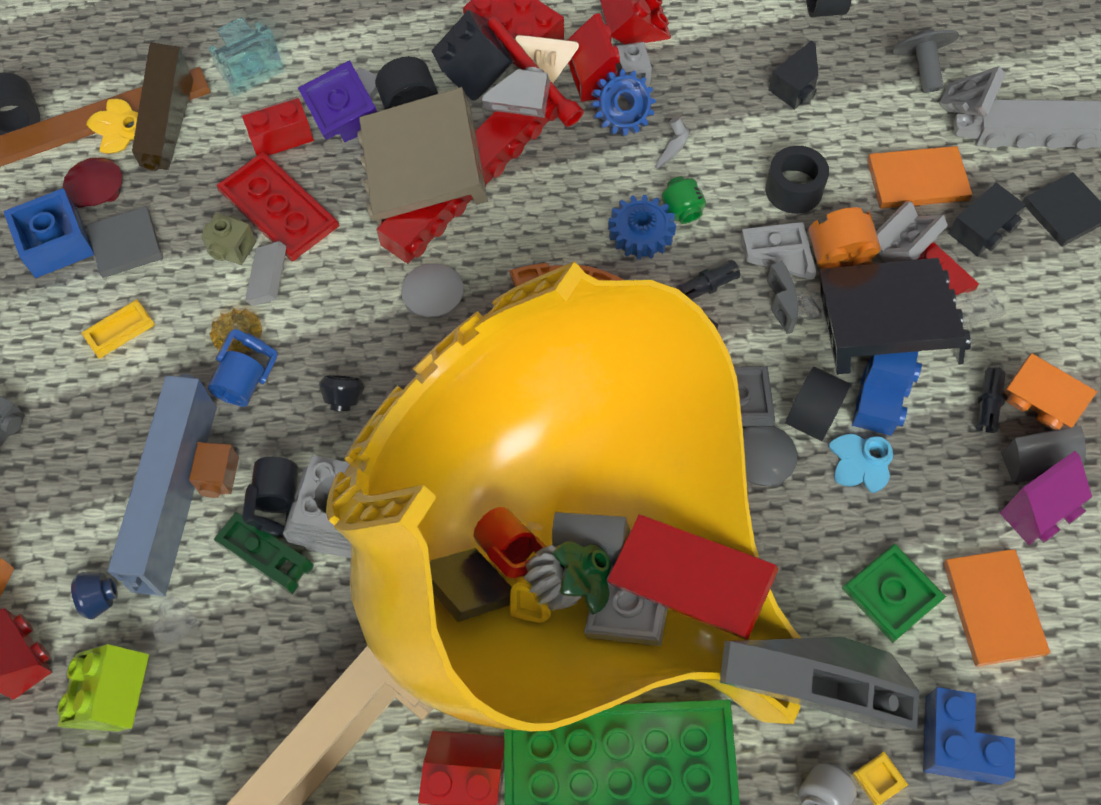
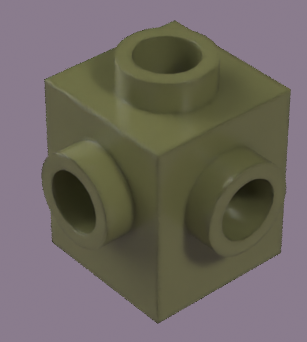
(228, 238)

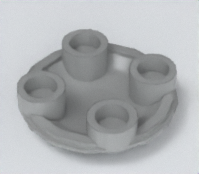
(432, 291)

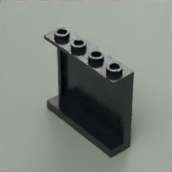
(891, 310)

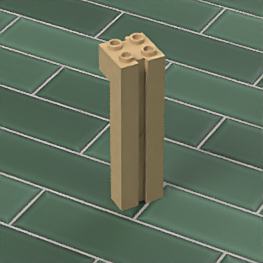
(326, 735)

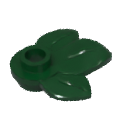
(585, 573)

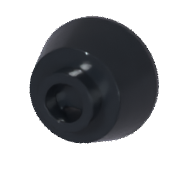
(341, 391)

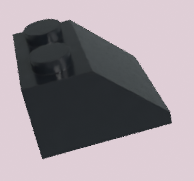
(472, 55)

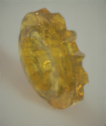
(221, 328)

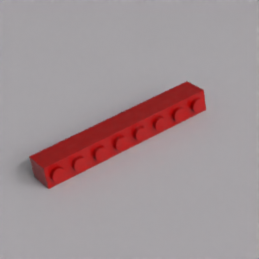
(498, 142)

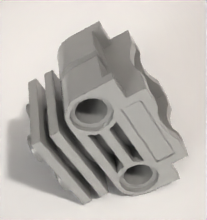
(307, 518)

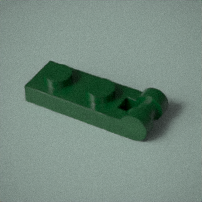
(263, 552)

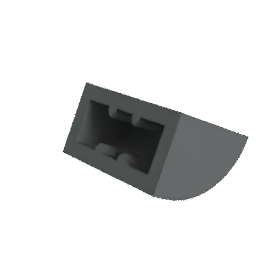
(1034, 454)
(587, 529)

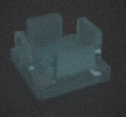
(247, 56)

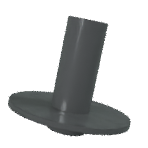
(926, 47)

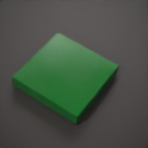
(893, 592)

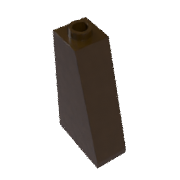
(161, 106)

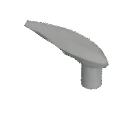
(676, 143)

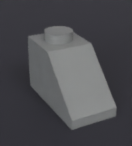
(520, 93)

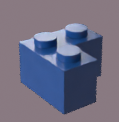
(883, 389)
(954, 746)

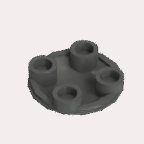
(768, 455)

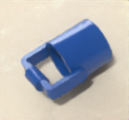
(238, 373)

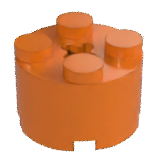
(844, 239)

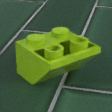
(103, 689)

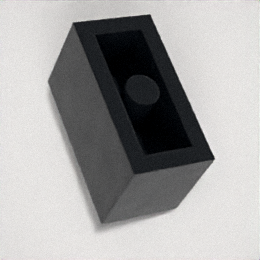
(987, 219)

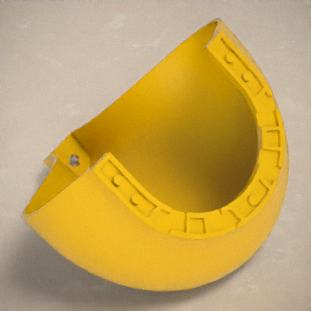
(544, 407)

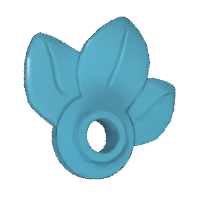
(858, 464)

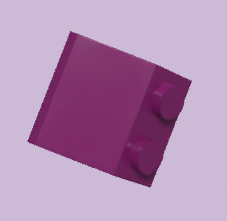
(1049, 501)

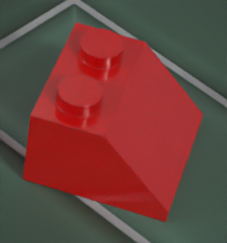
(278, 126)
(21, 659)
(462, 769)

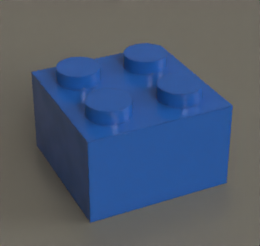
(48, 233)

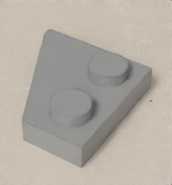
(973, 93)
(780, 243)

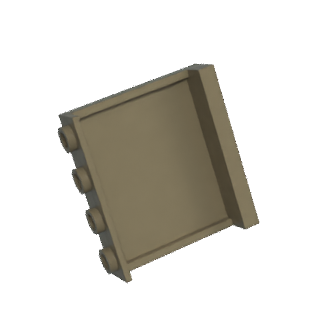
(420, 155)

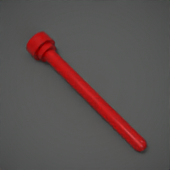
(568, 111)

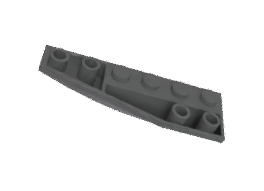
(826, 676)

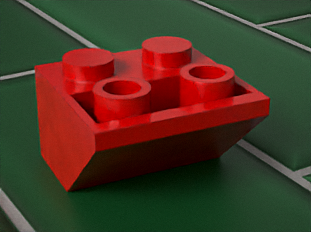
(636, 20)
(594, 56)

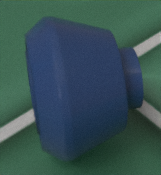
(93, 593)

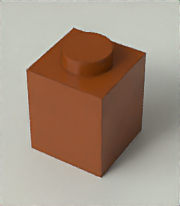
(214, 469)

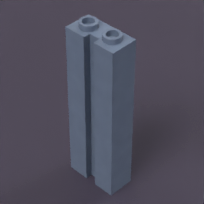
(162, 488)

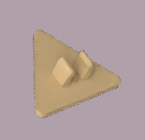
(548, 53)

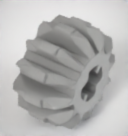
(546, 577)

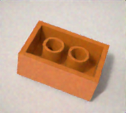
(1048, 392)

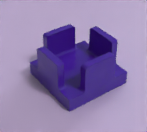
(338, 101)

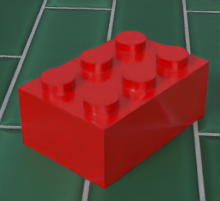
(521, 18)

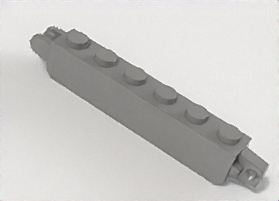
(1034, 124)

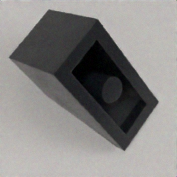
(797, 77)

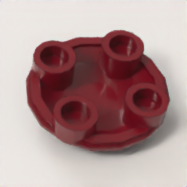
(93, 182)

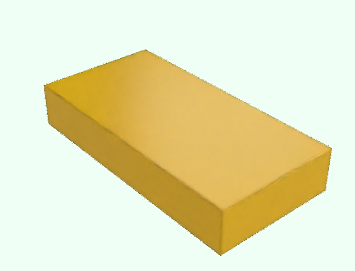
(117, 328)

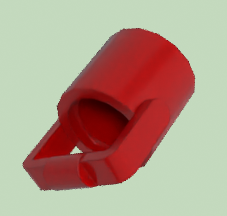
(506, 541)

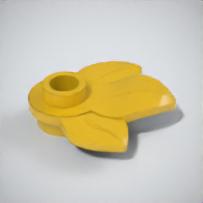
(113, 126)

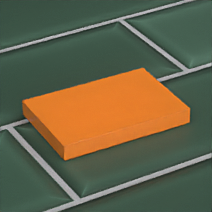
(919, 177)
(996, 608)

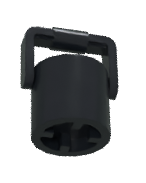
(270, 492)

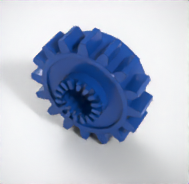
(635, 93)
(641, 227)

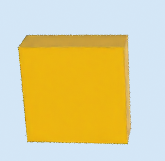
(880, 779)

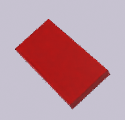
(278, 205)
(693, 576)

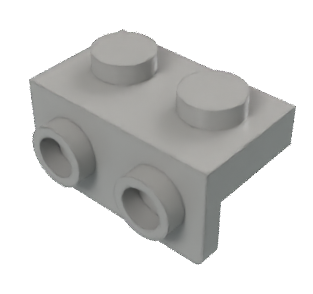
(907, 234)

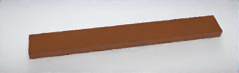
(73, 124)

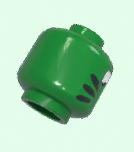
(684, 199)

